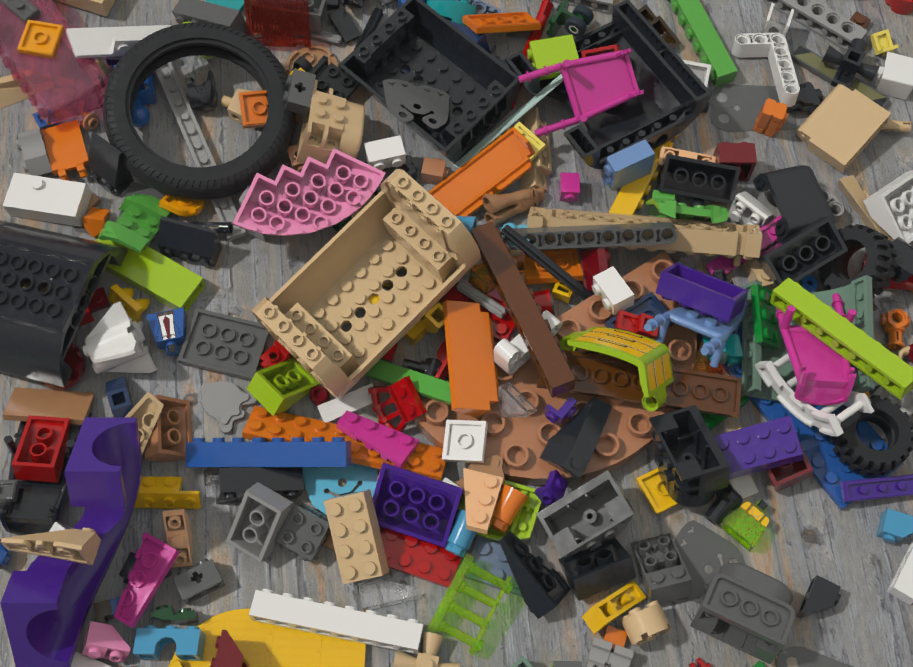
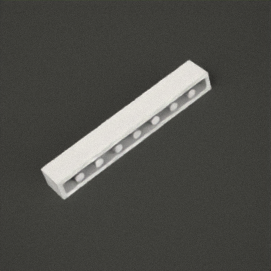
(336, 621)

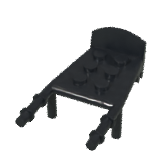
(37, 501)

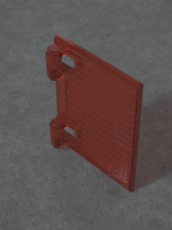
(278, 22)

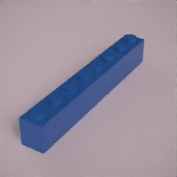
(269, 453)

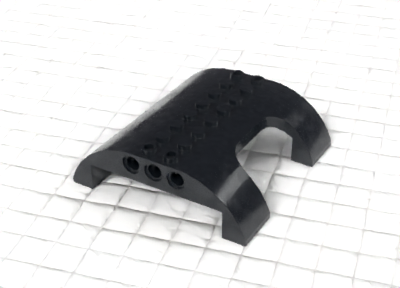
(670, 96)

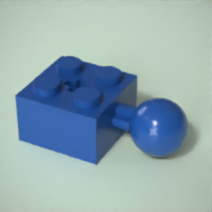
(145, 96)

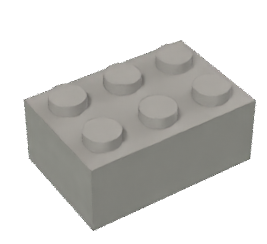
(258, 521)

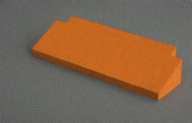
(485, 173)
(470, 358)

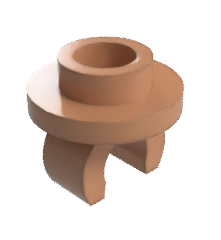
(90, 120)

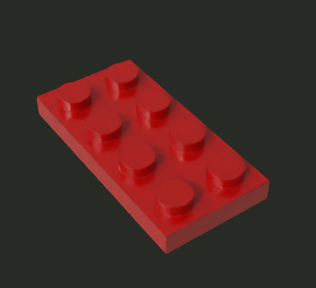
(419, 558)

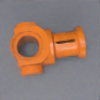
(893, 329)

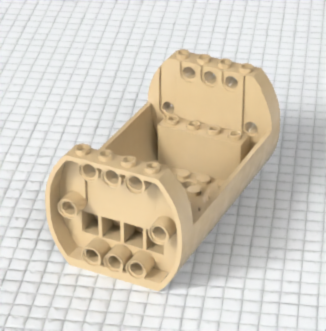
(392, 232)

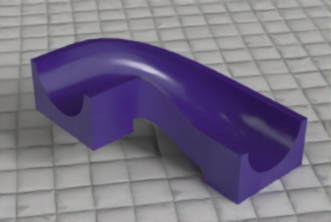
(53, 597)

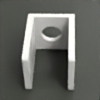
(773, 25)

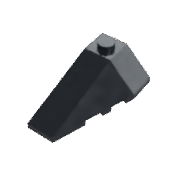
(576, 441)
(538, 585)

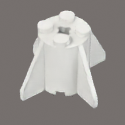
(118, 344)

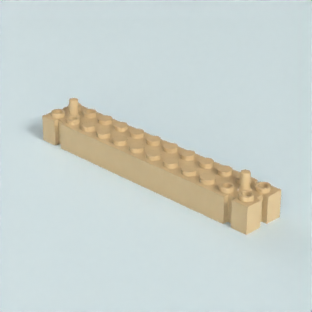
(692, 235)

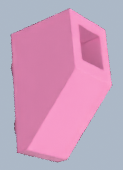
(104, 642)

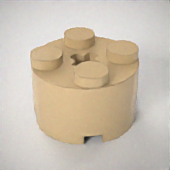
(645, 623)

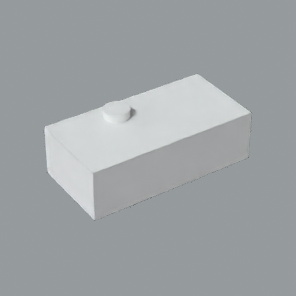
(47, 199)

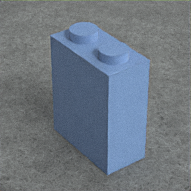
(628, 165)

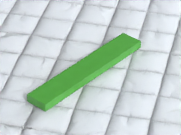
(425, 385)

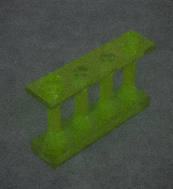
(448, 603)

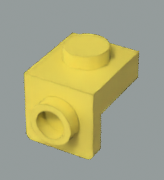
(882, 42)

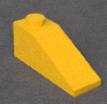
(613, 607)

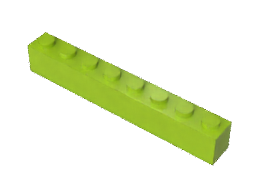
(845, 338)

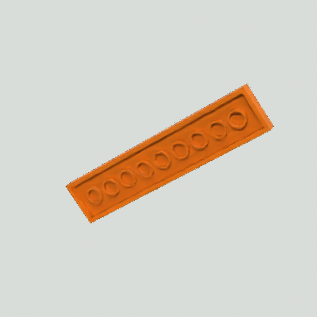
(424, 460)

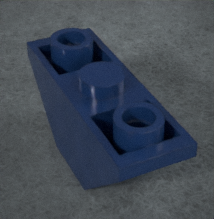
(119, 397)

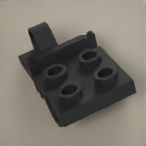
(328, 77)

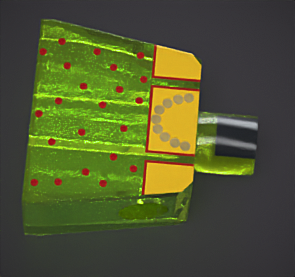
(747, 523)

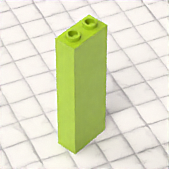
(158, 277)

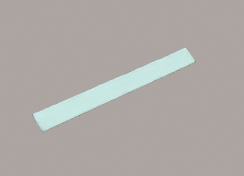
(509, 121)

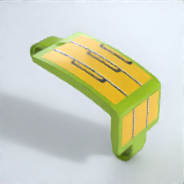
(647, 354)

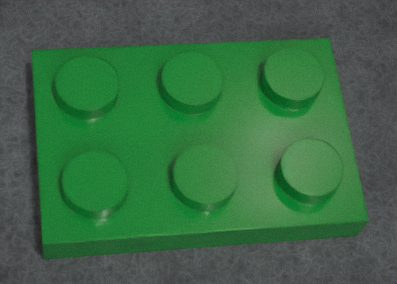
(765, 322)

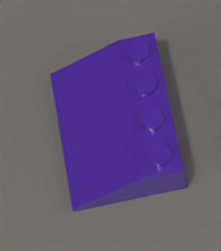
(416, 504)

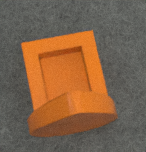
(95, 220)

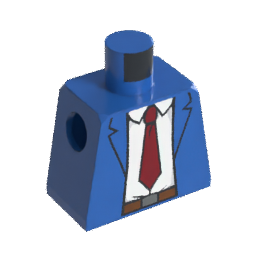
(169, 329)

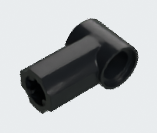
(726, 500)

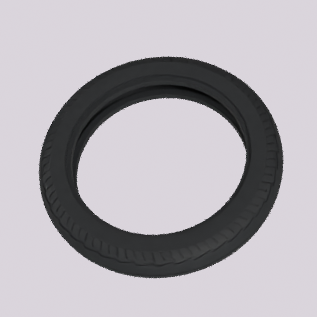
(185, 41)

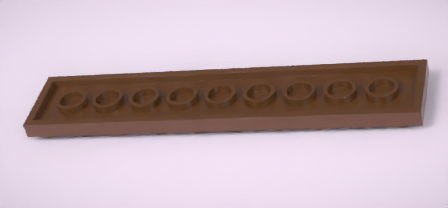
(620, 381)

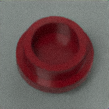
(319, 395)

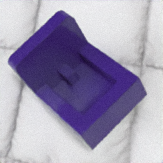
(566, 411)
(553, 489)

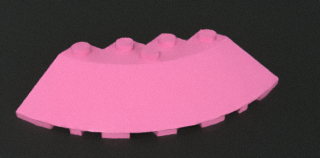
(308, 199)

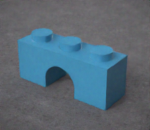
(151, 641)

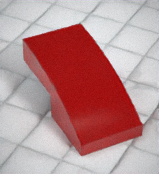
(634, 323)

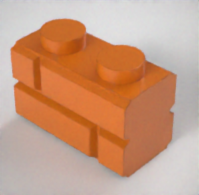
(771, 118)

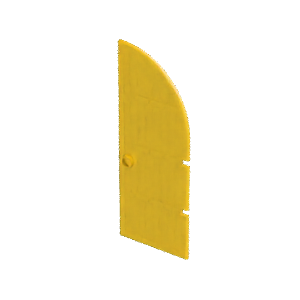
(276, 645)

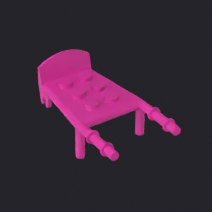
(592, 85)
(819, 370)

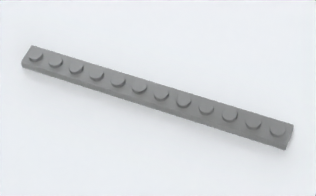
(195, 140)

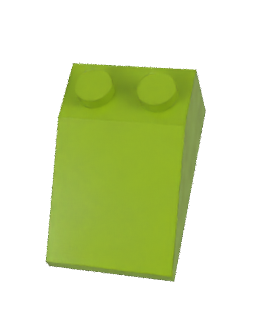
(281, 385)

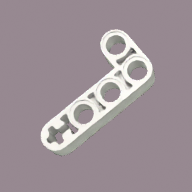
(514, 354)

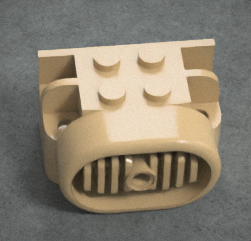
(330, 125)

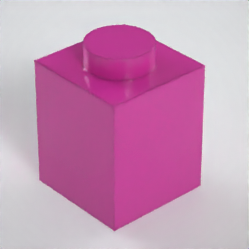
(569, 187)

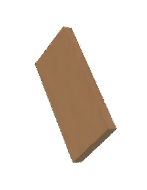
(49, 404)

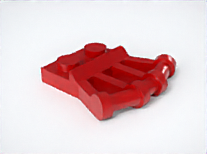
(405, 398)

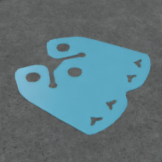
(321, 478)

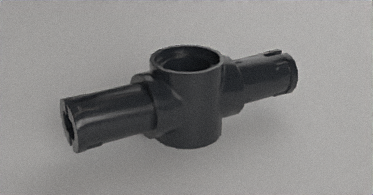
(428, 367)

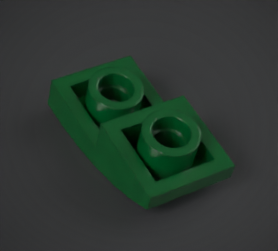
(167, 615)

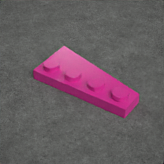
(385, 440)
(149, 571)

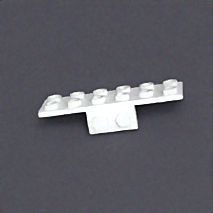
(107, 40)

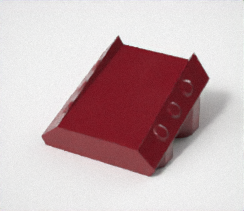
(593, 262)

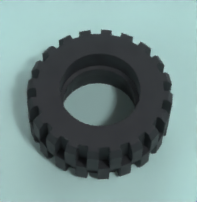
(879, 261)
(871, 461)

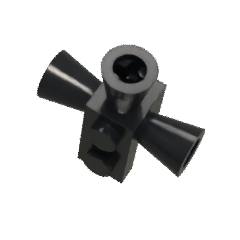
(850, 63)

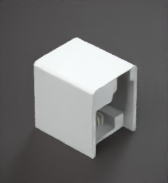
(896, 76)

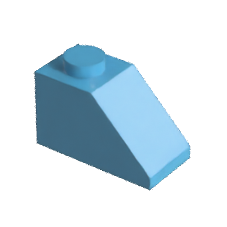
(894, 526)

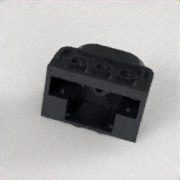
(688, 457)

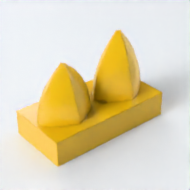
(133, 307)

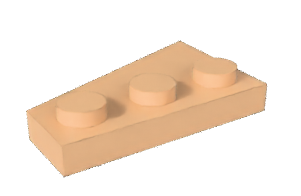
(481, 497)

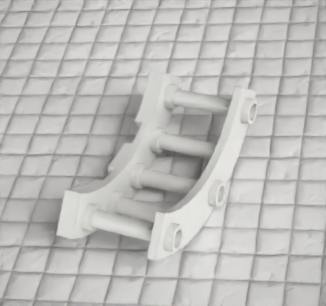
(822, 419)

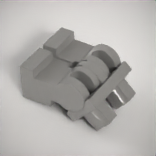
(600, 655)

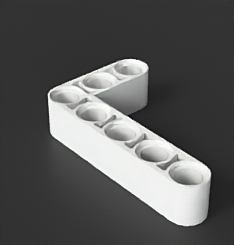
(776, 49)

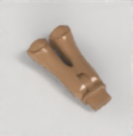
(504, 206)

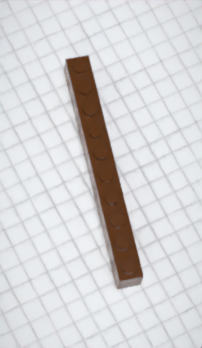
(524, 311)

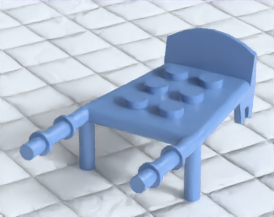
(703, 324)

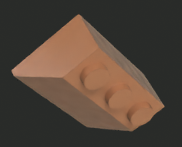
(170, 431)

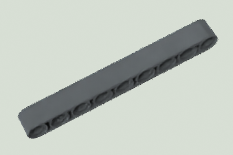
(599, 239)

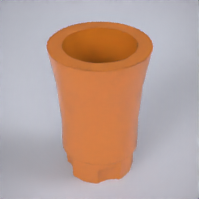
(507, 507)

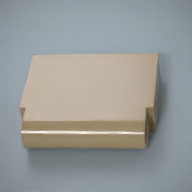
(842, 126)

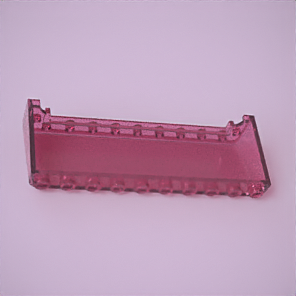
(55, 86)

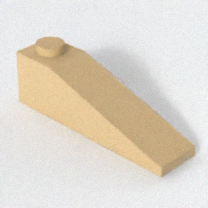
(147, 414)
(67, 544)

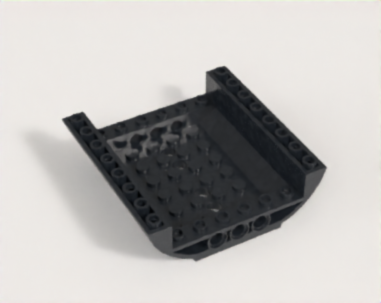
(39, 325)

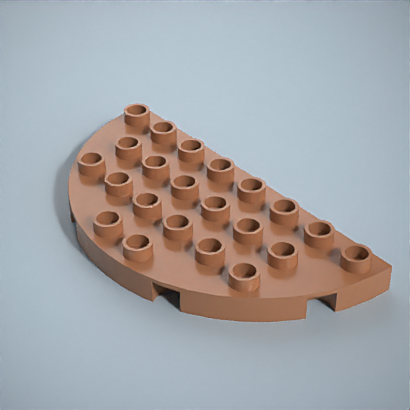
(523, 439)

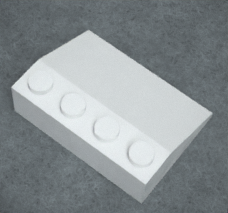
(893, 207)

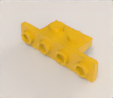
(166, 494)

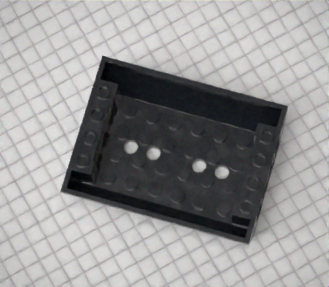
(444, 60)

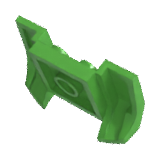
(674, 210)
(137, 223)

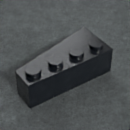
(233, 482)

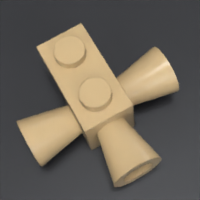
(428, 658)

